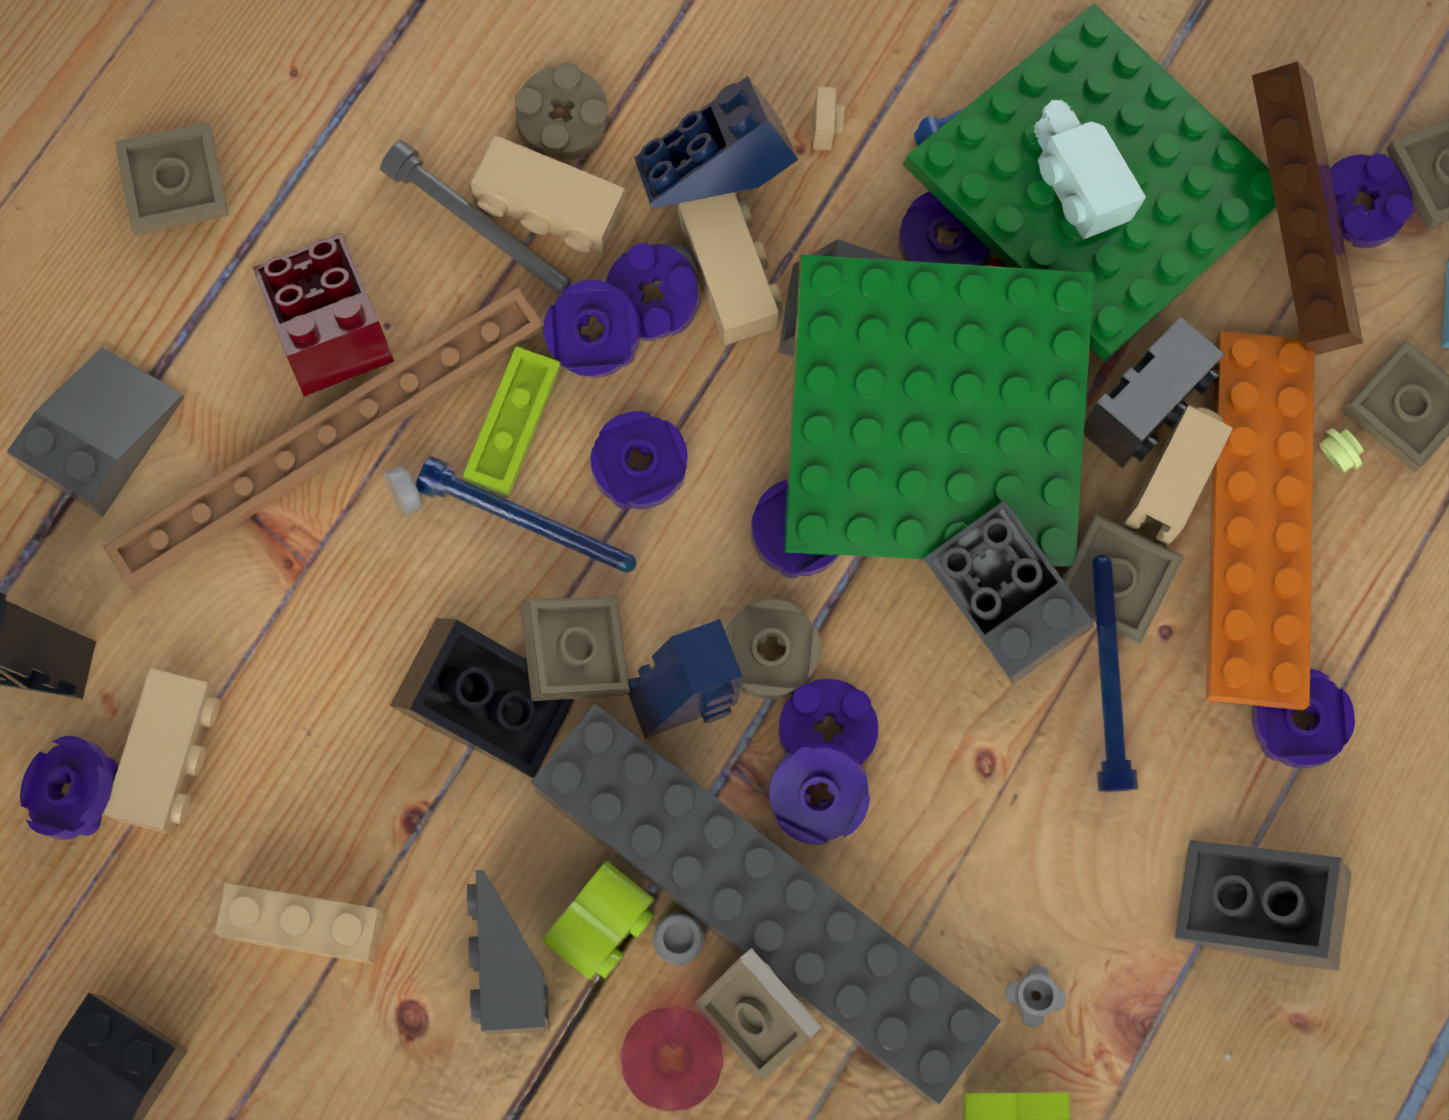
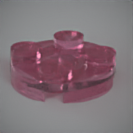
(670, 1089)

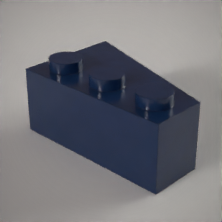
(690, 680)

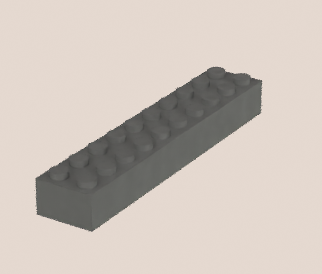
(767, 902)

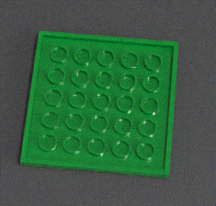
(1195, 174)
(933, 403)

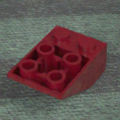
(323, 314)

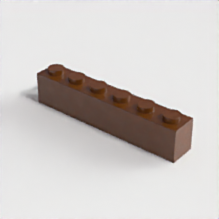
(1307, 209)

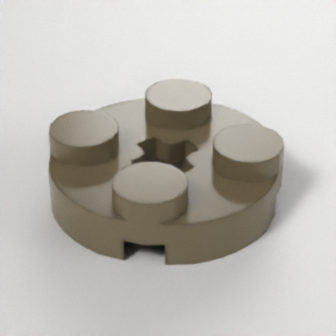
(567, 88)
(793, 632)

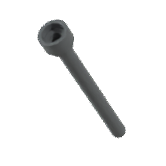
(403, 165)

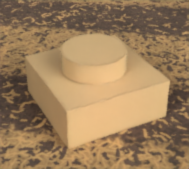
(827, 118)

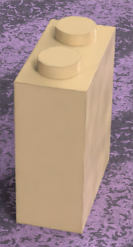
(1177, 475)

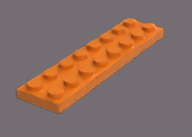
(1262, 524)

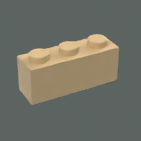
(547, 195)
(730, 266)
(163, 752)
(299, 923)

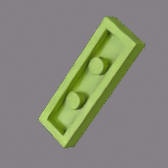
(512, 421)

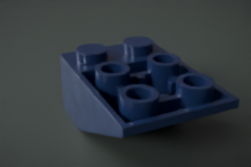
(717, 150)

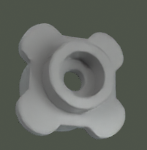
(1050, 996)

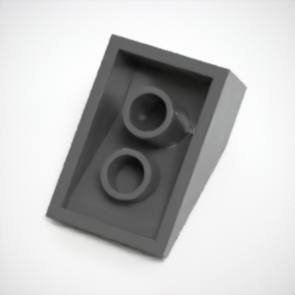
(95, 430)
(1265, 903)

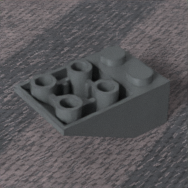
(1009, 592)
(510, 979)

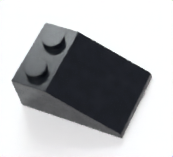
(479, 697)
(103, 1067)

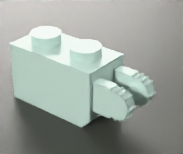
(1085, 171)

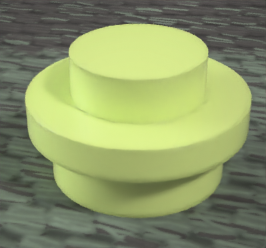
(1342, 450)

